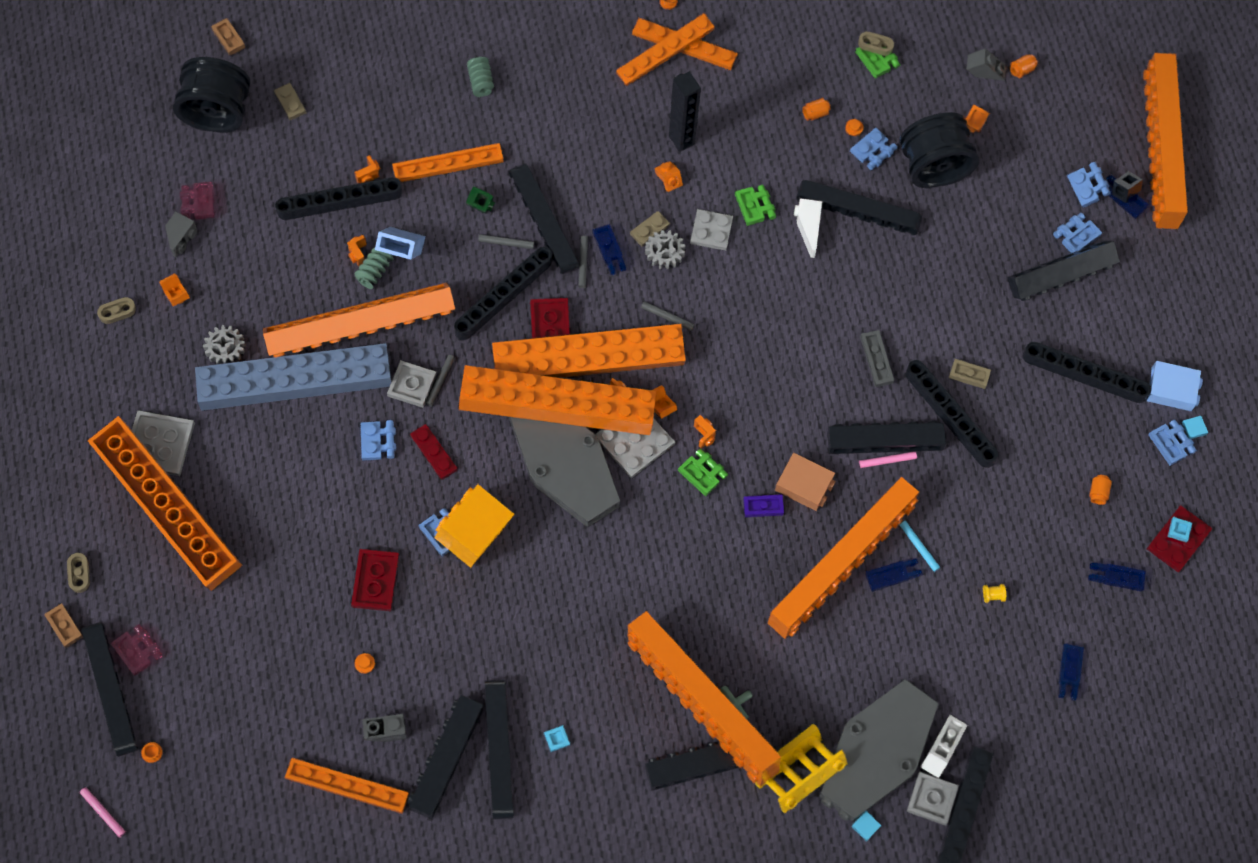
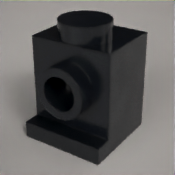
(1127, 186)

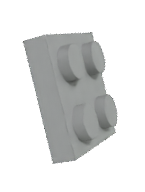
(711, 229)
(411, 384)
(932, 798)

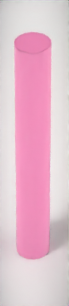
(887, 459)
(102, 812)

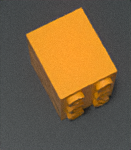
(473, 525)

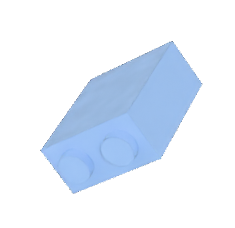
(400, 243)
(1174, 386)

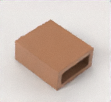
(805, 482)

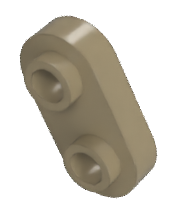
(876, 43)
(116, 309)
(78, 573)

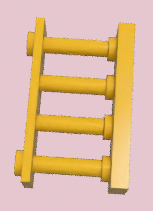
(795, 751)

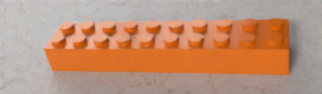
(1165, 141)
(358, 319)
(593, 352)
(557, 400)
(165, 503)
(843, 558)
(703, 699)

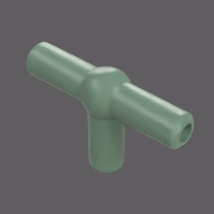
(737, 701)

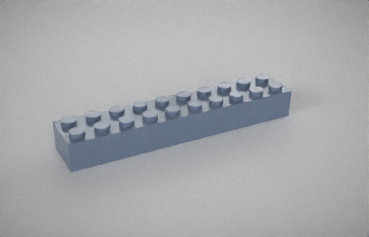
(293, 377)

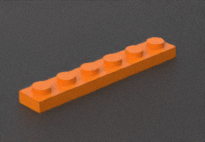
(665, 49)
(699, 49)
(448, 162)
(347, 785)

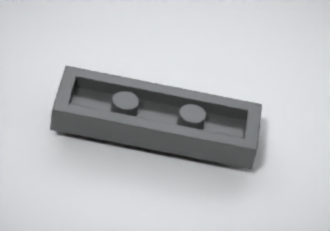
(877, 358)

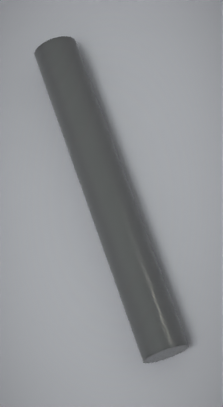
(506, 241)
(583, 262)
(668, 316)
(440, 380)

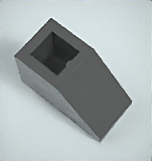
(985, 65)
(179, 232)
(385, 728)

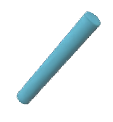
(919, 545)

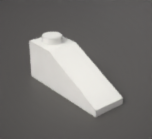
(808, 222)
(944, 746)

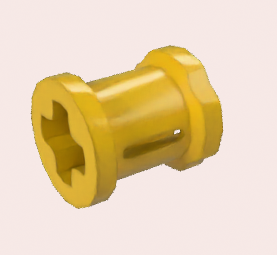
(994, 593)

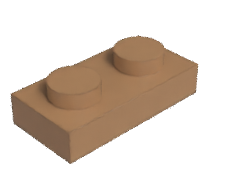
(228, 37)
(63, 625)

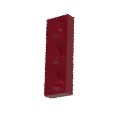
(433, 452)

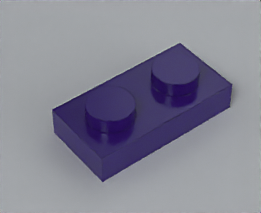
(763, 505)

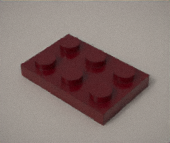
(549, 317)
(1177, 552)
(375, 580)

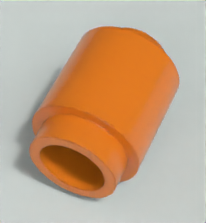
(1023, 65)
(816, 109)
(1100, 489)

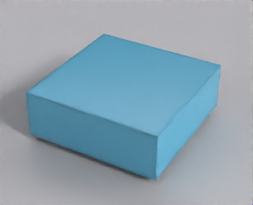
(1195, 427)
(1179, 529)
(557, 738)
(866, 825)

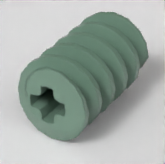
(480, 76)
(372, 266)

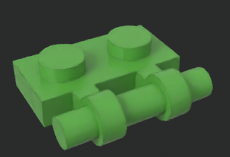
(877, 63)
(750, 206)
(699, 476)

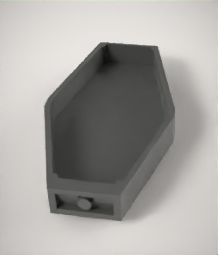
(567, 467)
(880, 750)

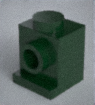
(477, 194)

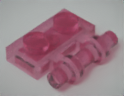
(203, 200)
(131, 653)

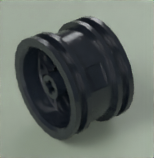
(211, 94)
(939, 150)

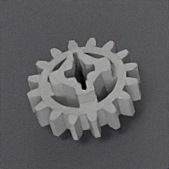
(666, 256)
(232, 347)

